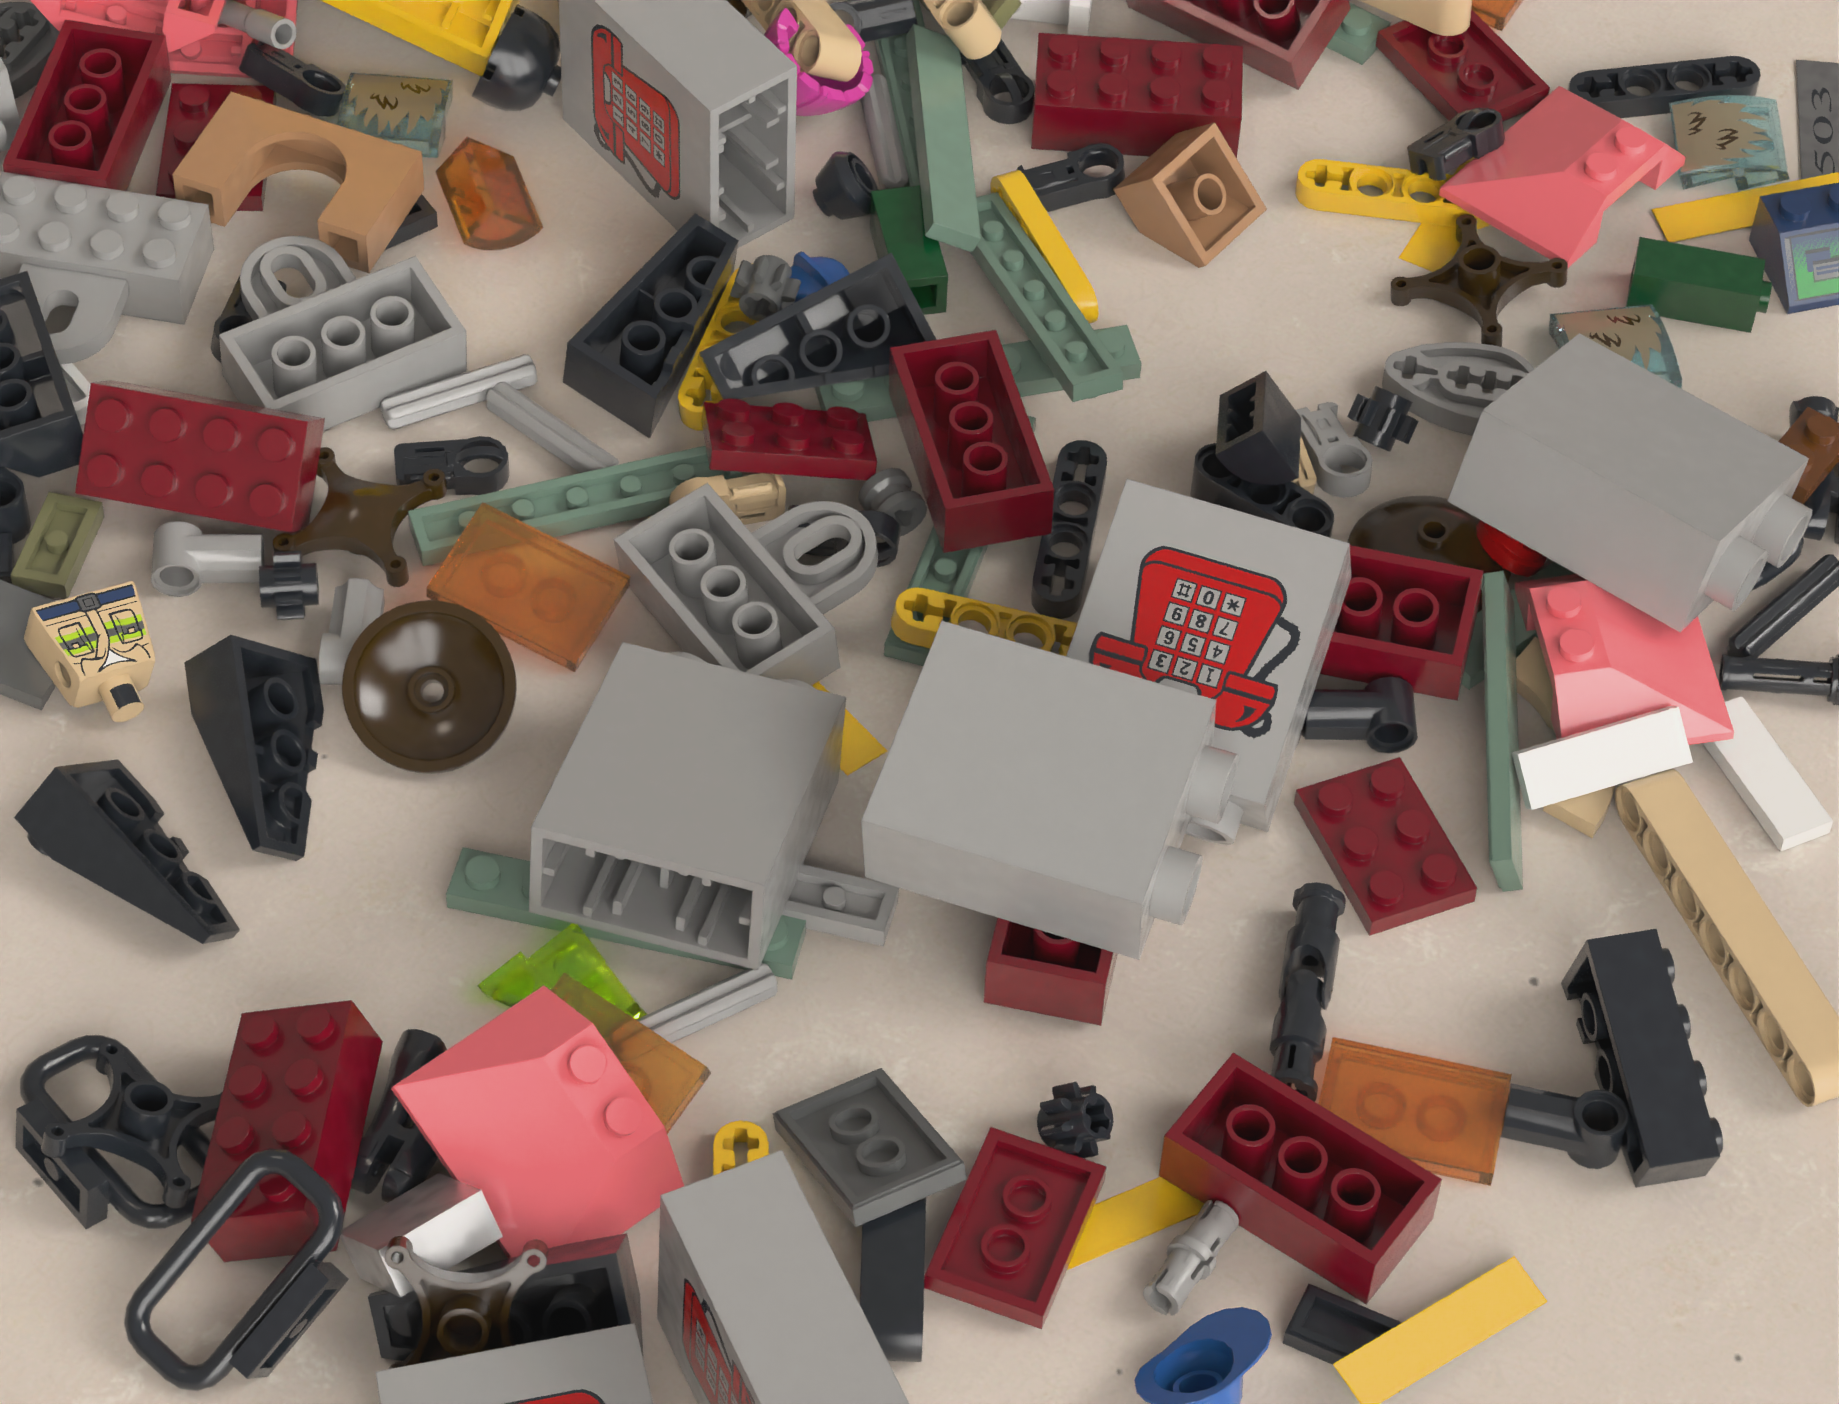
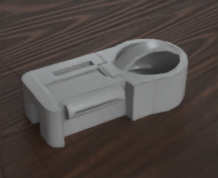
(1330, 448)

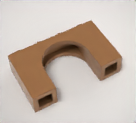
(260, 139)

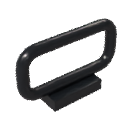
(82, 1174)
(282, 1309)

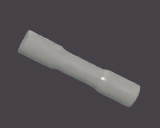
(259, 24)

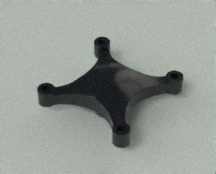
(137, 1123)

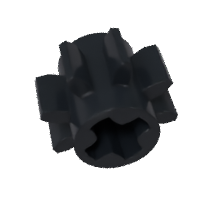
(1382, 418)
(289, 585)
(1075, 1120)

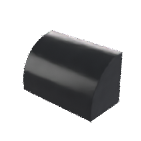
(1259, 432)

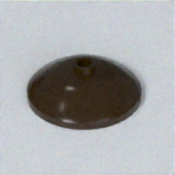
(1425, 530)
(421, 647)

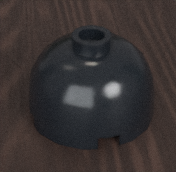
(521, 64)

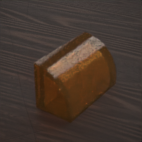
(487, 197)

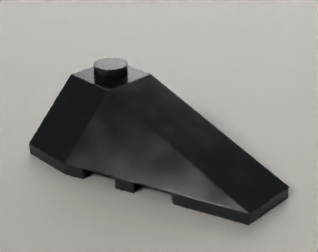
(823, 338)
(36, 410)
(258, 725)
(109, 832)
(577, 1292)

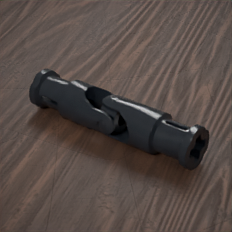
(1309, 954)

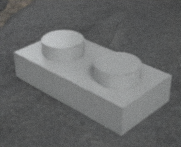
(843, 904)

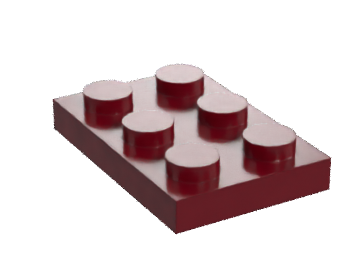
(1463, 69)
(188, 115)
(788, 440)
(1385, 846)
(1015, 1227)

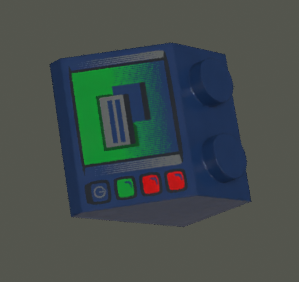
(1801, 245)

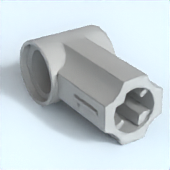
(188, 558)
(353, 609)

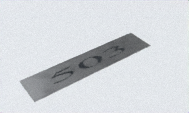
(1818, 117)

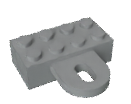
(102, 254)
(344, 341)
(742, 593)

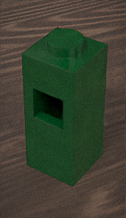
(900, 230)
(1699, 284)

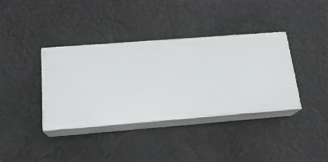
(1602, 757)
(1768, 780)

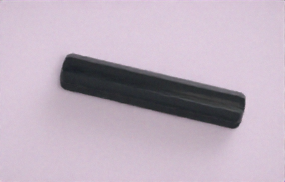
(1786, 609)

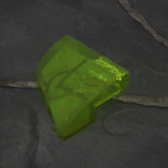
(566, 953)

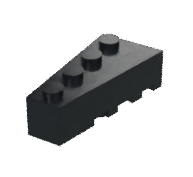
(650, 329)
(1645, 1055)

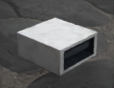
(439, 1218)

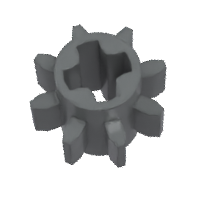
(764, 286)

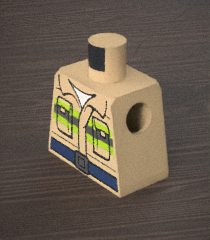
(95, 648)

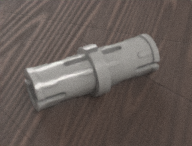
(1191, 1257)

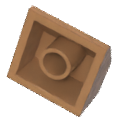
(1191, 195)

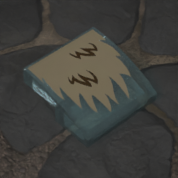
(398, 109)
(1729, 140)
(1628, 331)

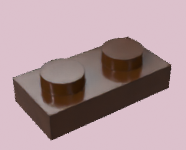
(1818, 440)

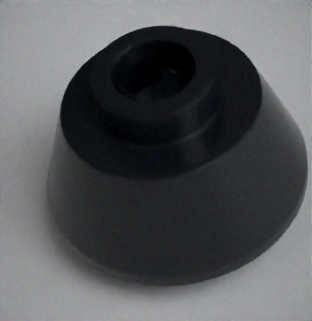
(844, 187)

